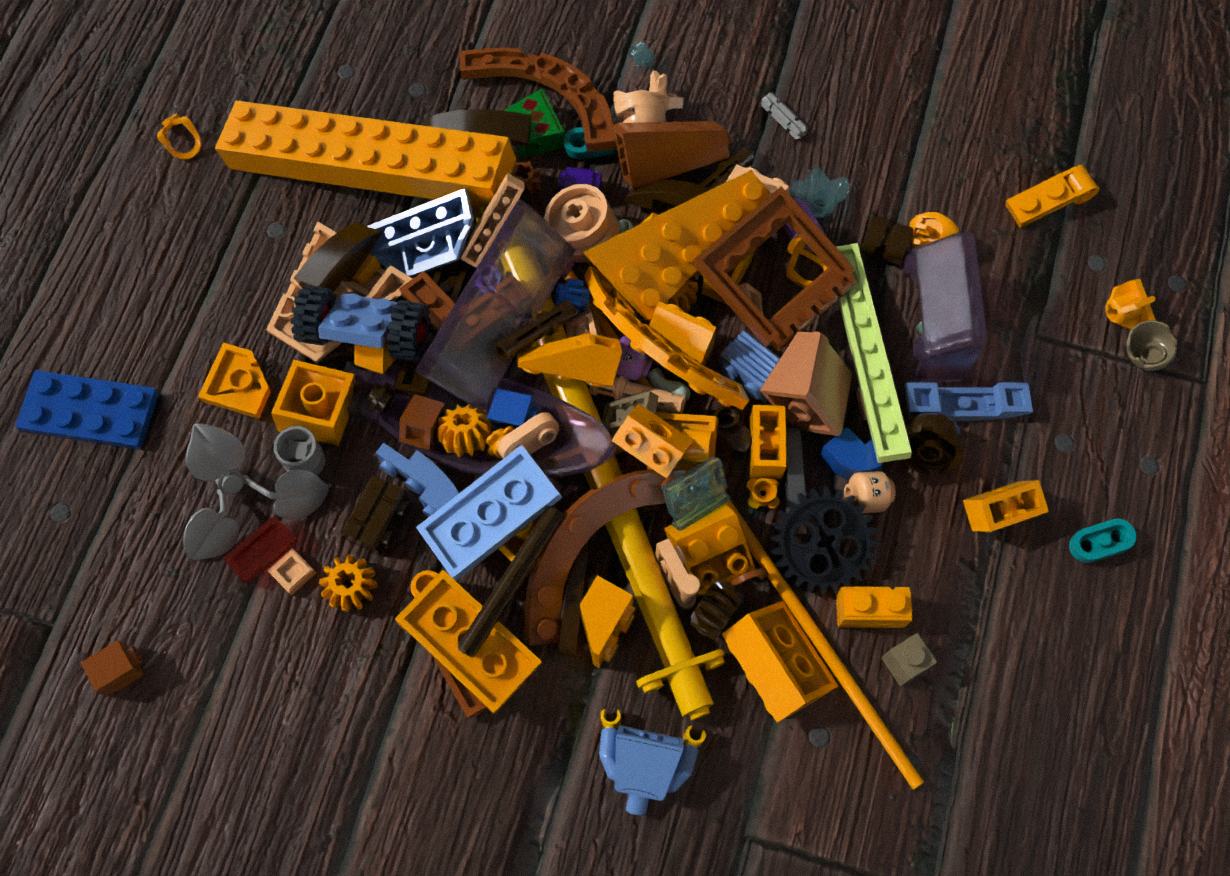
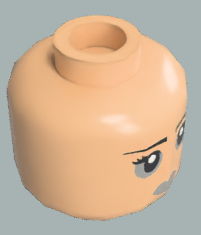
(872, 490)

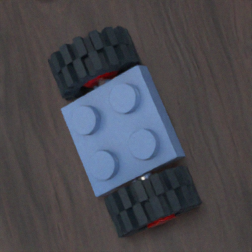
(361, 321)

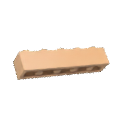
(492, 220)

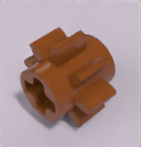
(530, 177)

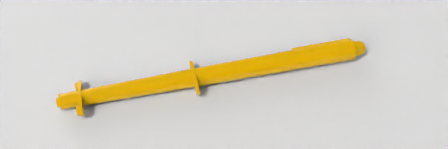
(641, 568)

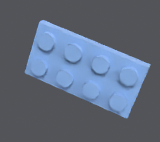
(488, 512)

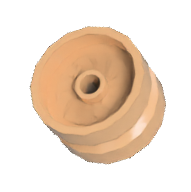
(582, 218)

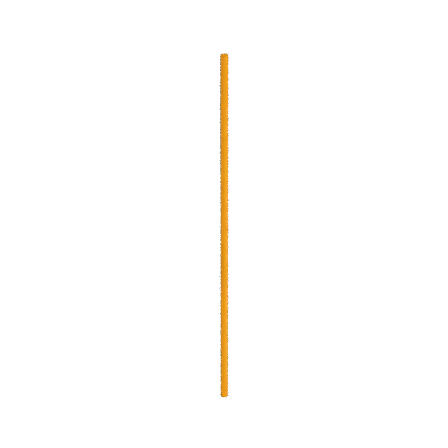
(803, 616)

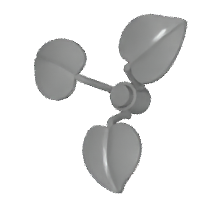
(216, 457)

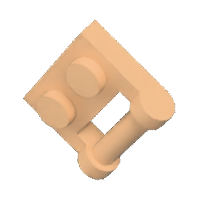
(680, 583)

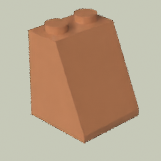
(810, 384)

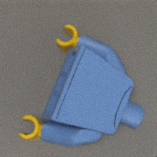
(645, 762)

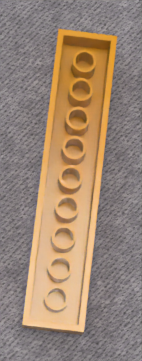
(364, 152)

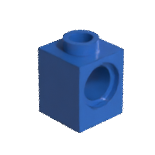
(512, 409)

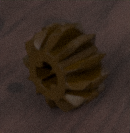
(716, 609)

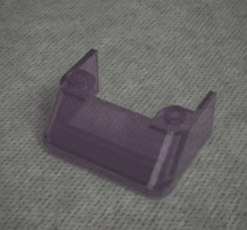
(949, 307)

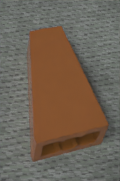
(667, 149)

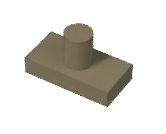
(617, 410)

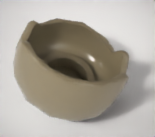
(1151, 345)

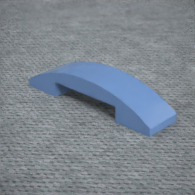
(970, 403)

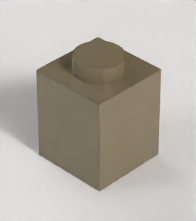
(908, 659)

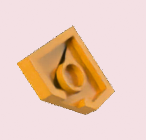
(236, 382)

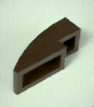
(338, 257)

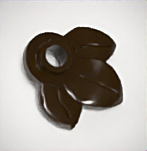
(731, 436)

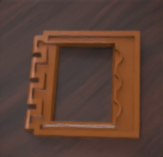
(750, 234)

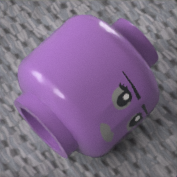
(632, 363)

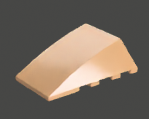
(382, 285)

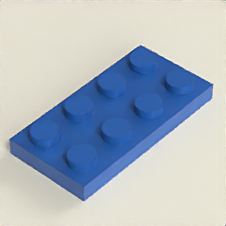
(87, 409)

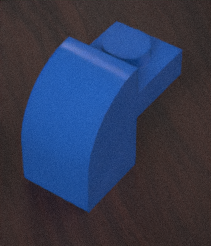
(849, 455)

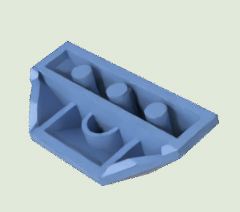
(425, 235)

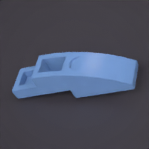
(420, 477)

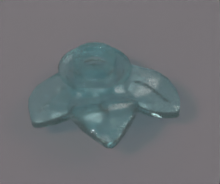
(819, 189)

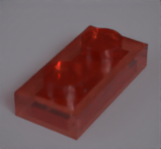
(260, 549)

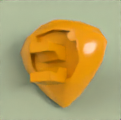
(931, 227)

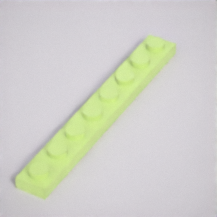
(872, 365)

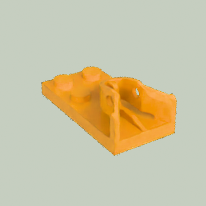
(439, 622)

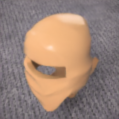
(648, 105)

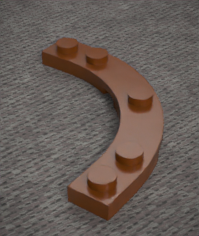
(553, 73)
(579, 524)

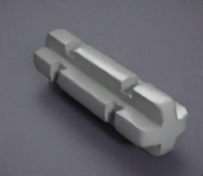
(784, 116)

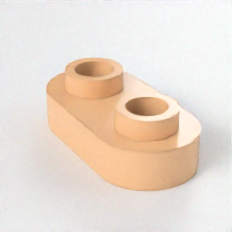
(532, 435)

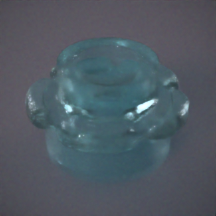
(641, 54)

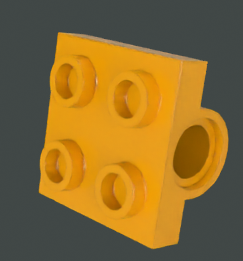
(701, 430)

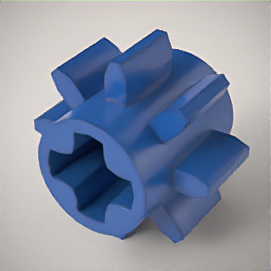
(574, 292)

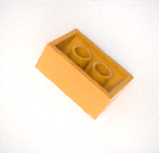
(779, 660)

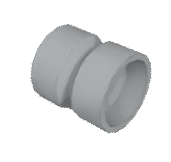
(299, 449)

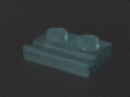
(696, 493)

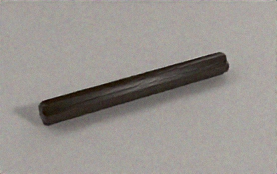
(510, 582)

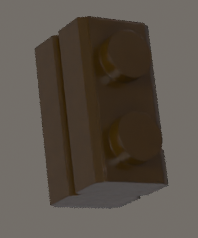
(376, 515)

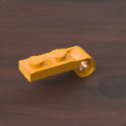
(1055, 193)

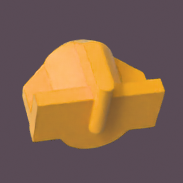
(1129, 304)

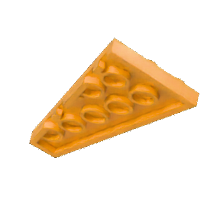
(657, 255)

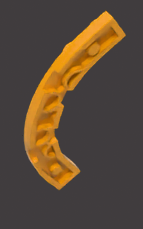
(648, 342)

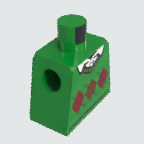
(545, 131)

